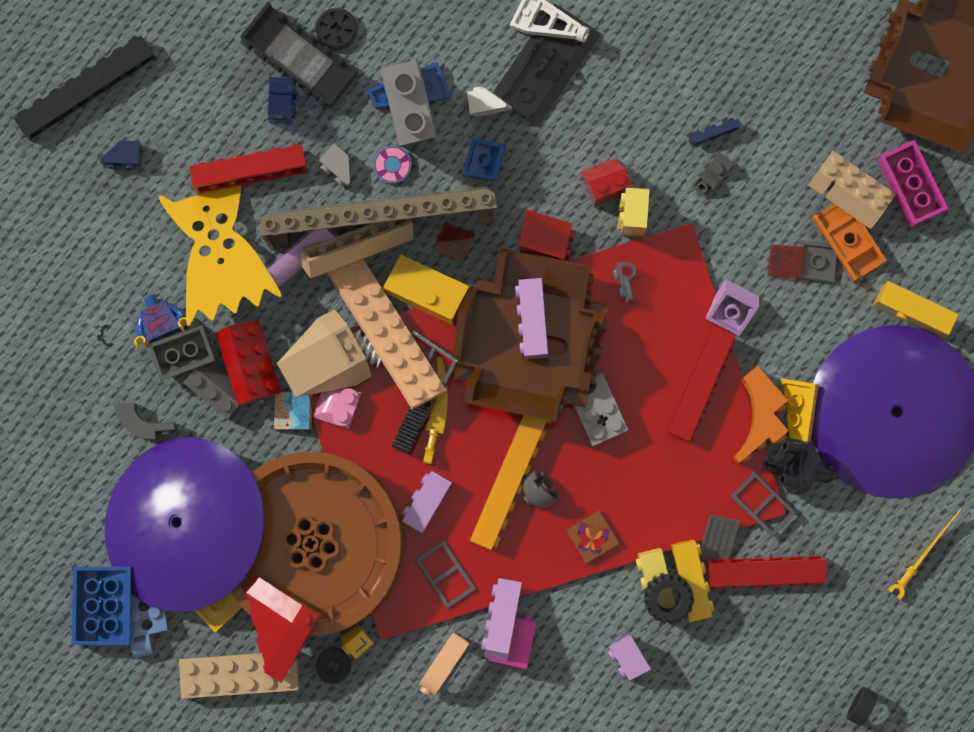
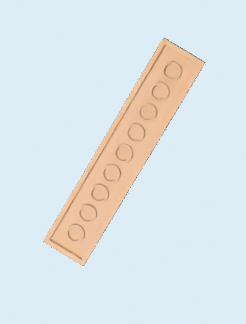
(387, 333)

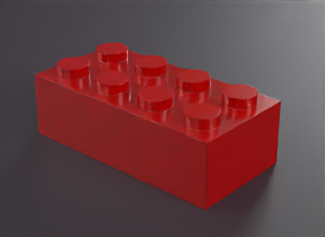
(248, 362)

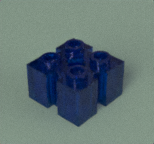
(280, 101)

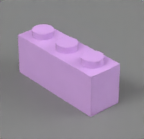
(426, 501)

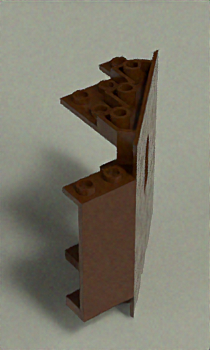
(918, 100)
(490, 338)

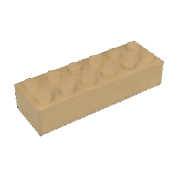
(231, 676)

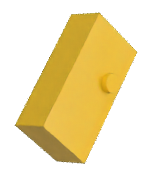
(426, 289)
(915, 310)

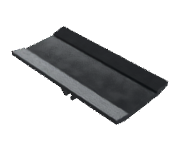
(543, 70)

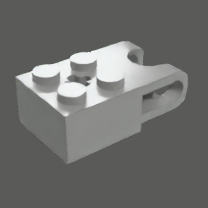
(601, 404)

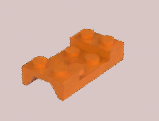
(856, 257)

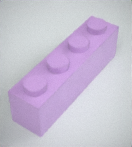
(533, 318)
(502, 619)

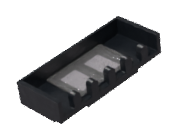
(298, 56)

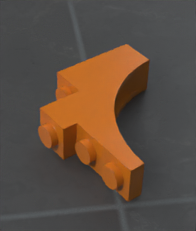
(765, 425)

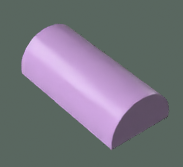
(290, 262)

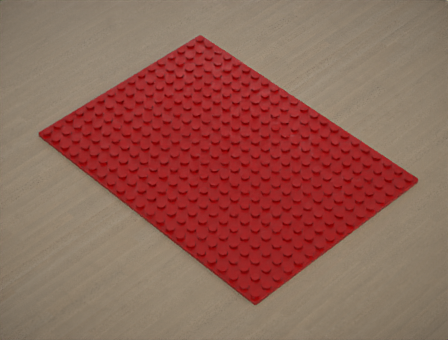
(642, 482)

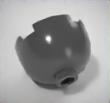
(538, 490)

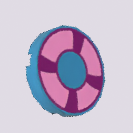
(392, 164)

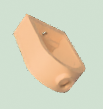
(443, 664)

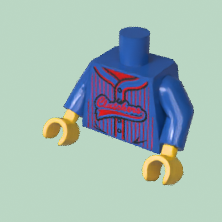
(158, 321)

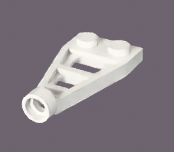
(528, 11)

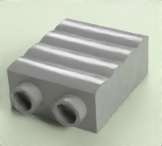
(408, 102)

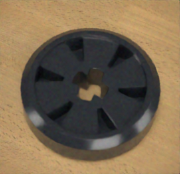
(338, 17)

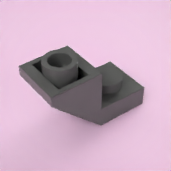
(712, 175)

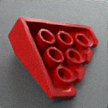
(281, 625)

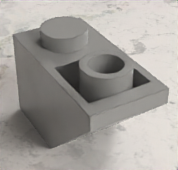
(337, 163)

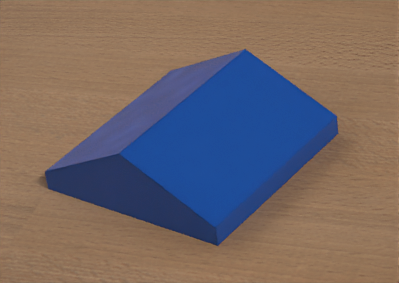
(484, 160)

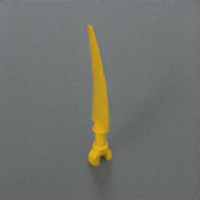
(438, 415)
(912, 570)

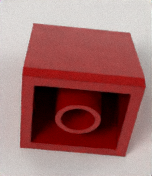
(606, 181)
(546, 236)

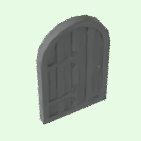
(718, 537)

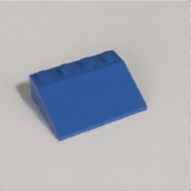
(101, 606)

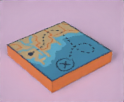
(292, 411)

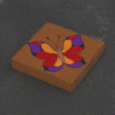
(592, 537)

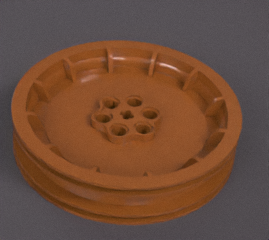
(361, 525)

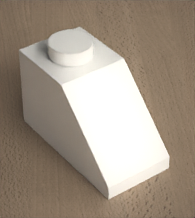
(485, 102)

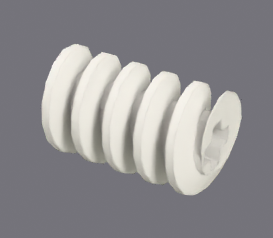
(367, 348)

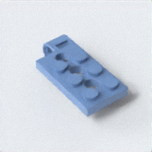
(141, 639)

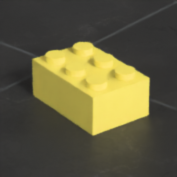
(634, 212)

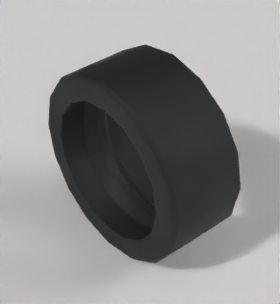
(862, 706)

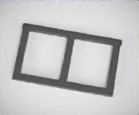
(436, 348)
(753, 514)
(433, 582)

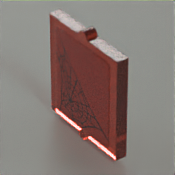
(454, 242)
(785, 261)

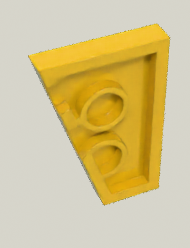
(800, 407)

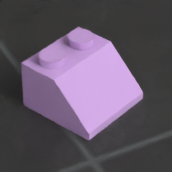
(733, 307)
(628, 657)

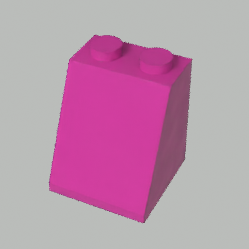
(520, 642)

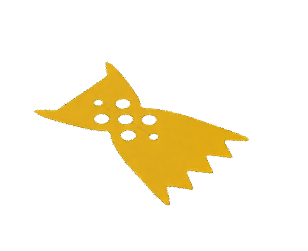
(207, 280)

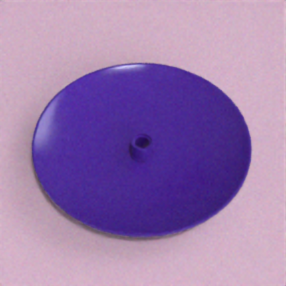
(855, 406)
(218, 532)

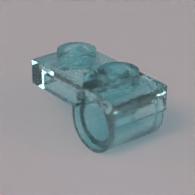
(624, 290)

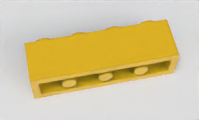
(689, 567)

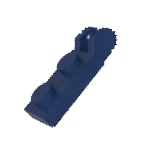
(713, 132)

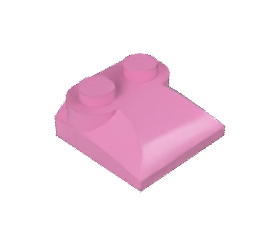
(337, 406)

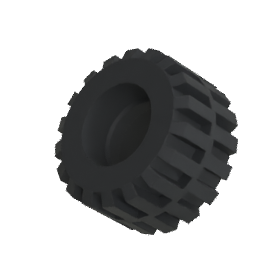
(673, 614)

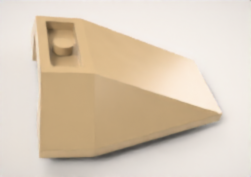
(324, 358)

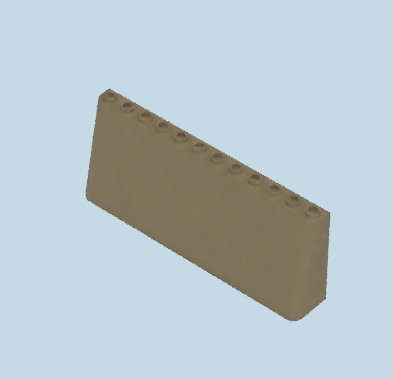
(278, 224)

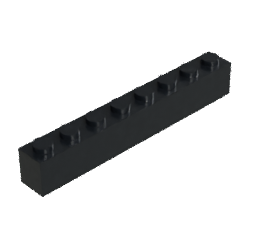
(84, 88)

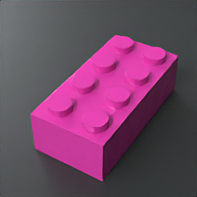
(912, 183)

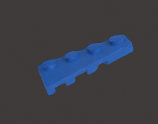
(434, 84)

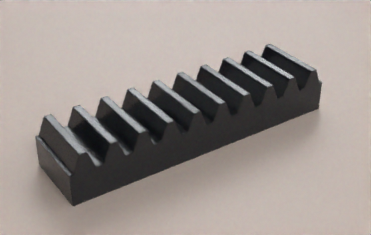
(412, 427)

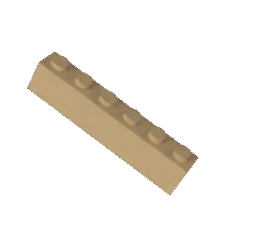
(355, 246)

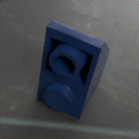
(123, 154)

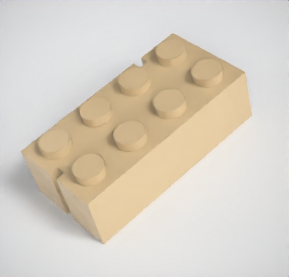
(853, 189)

